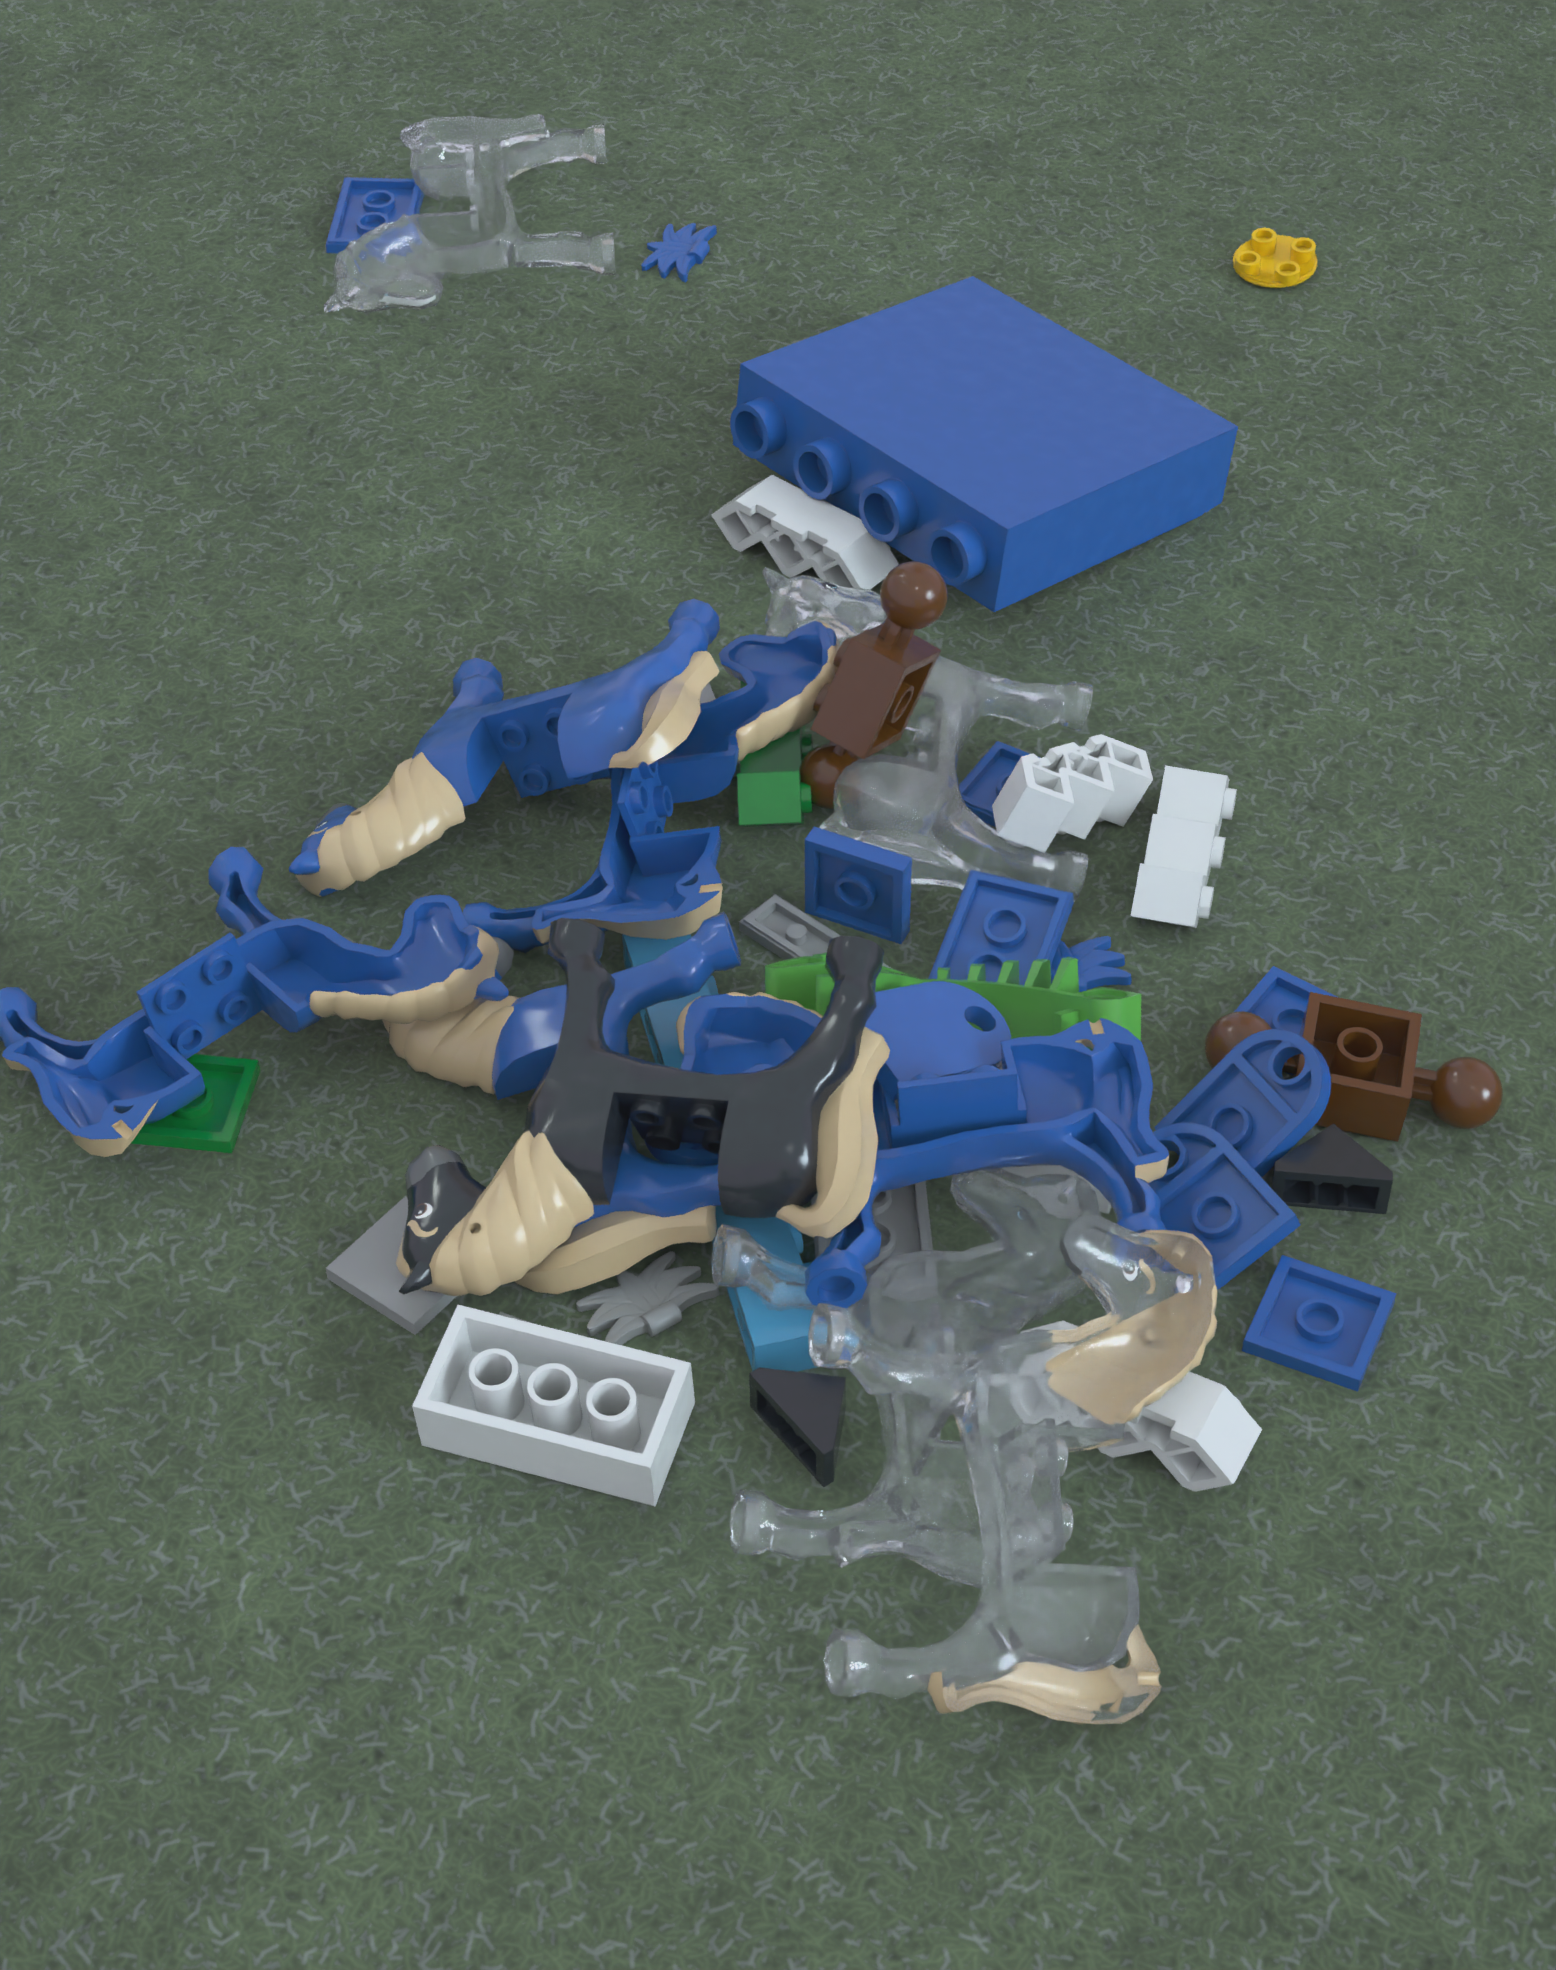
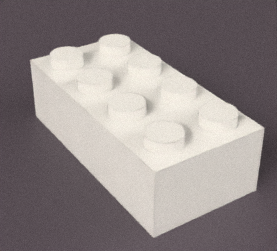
(555, 1404)

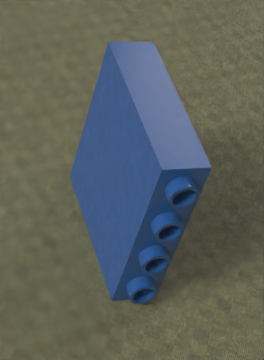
(983, 439)

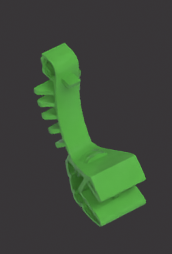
(1028, 1009)

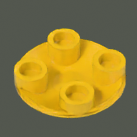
(1275, 259)

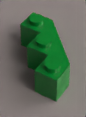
(771, 782)

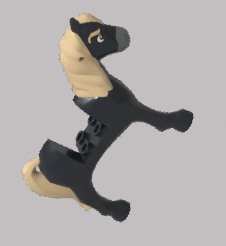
(774, 1129)

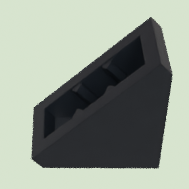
(1333, 1175)
(804, 1414)

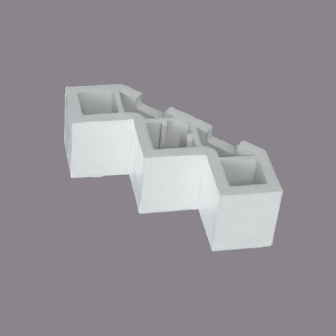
(805, 534)
(1070, 791)
(1183, 847)
(1191, 1429)

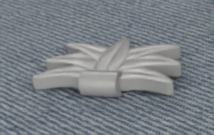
(645, 1302)

